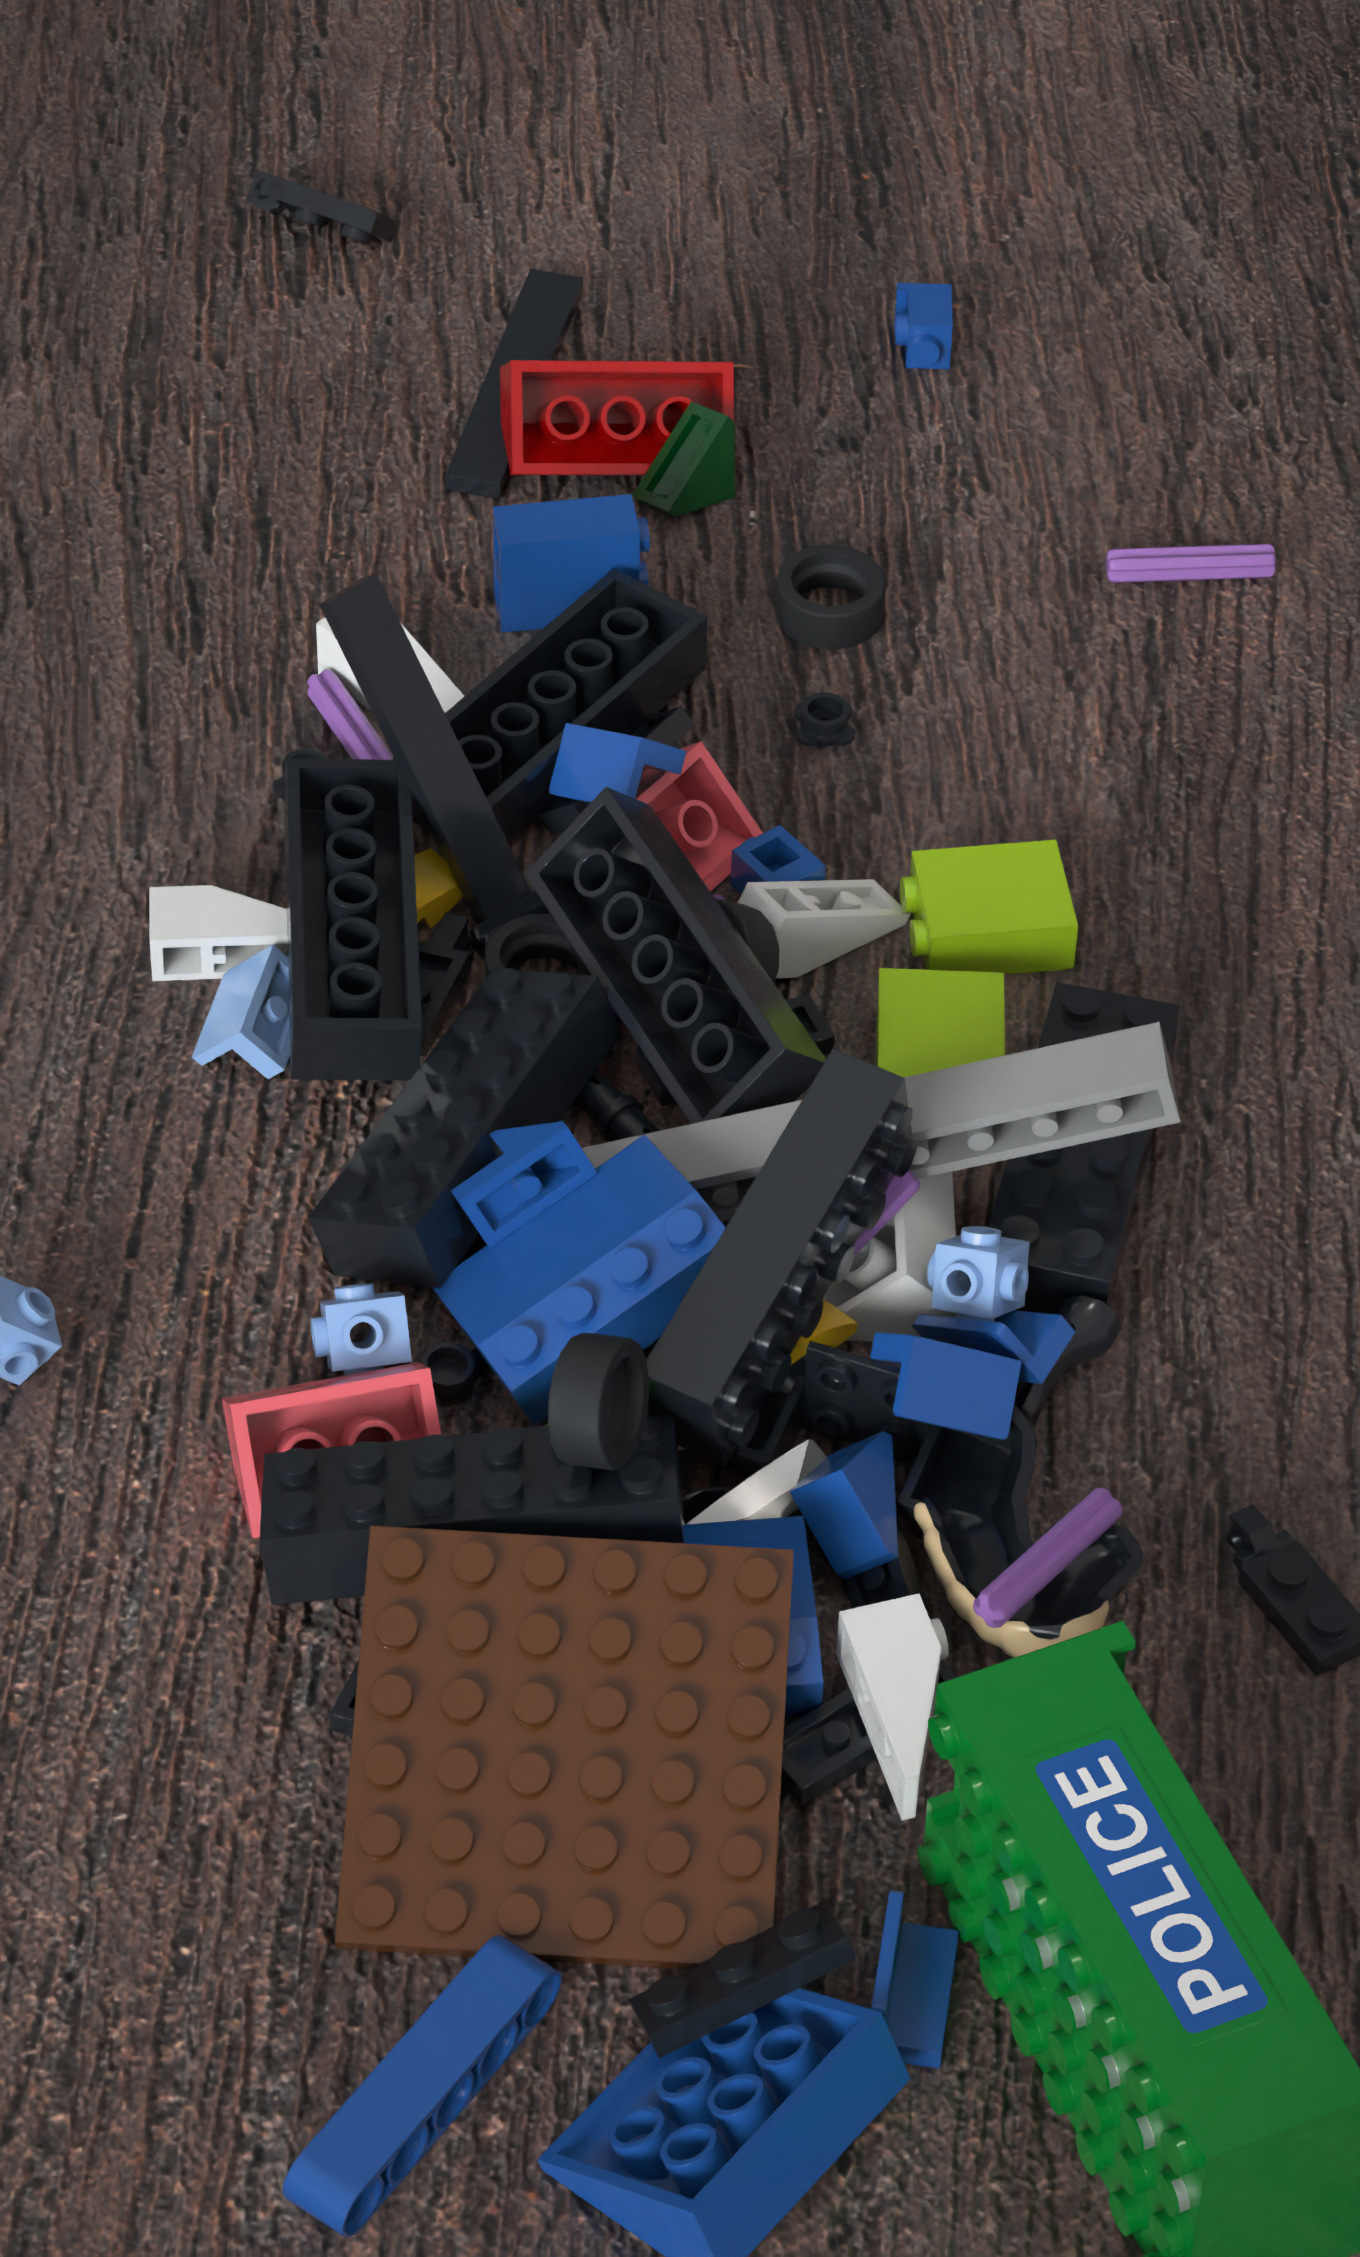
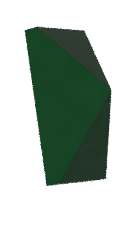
(693, 464)

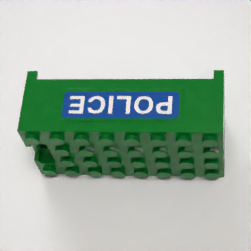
(1140, 1963)

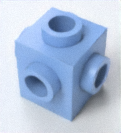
(979, 1274)
(26, 1330)
(387, 1333)

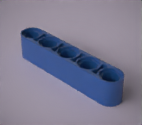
(421, 2086)

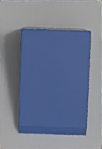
(853, 1505)

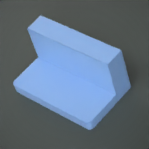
(251, 1014)

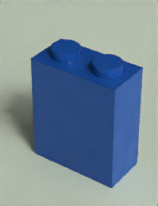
(558, 551)

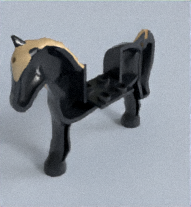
(962, 1484)

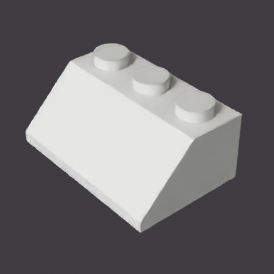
(889, 1274)

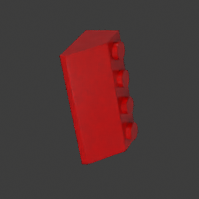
(601, 413)

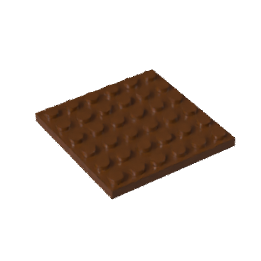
(565, 1747)

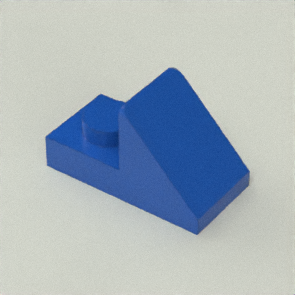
(531, 1175)

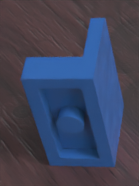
(602, 758)
(1019, 1335)
(950, 1384)
(915, 1984)

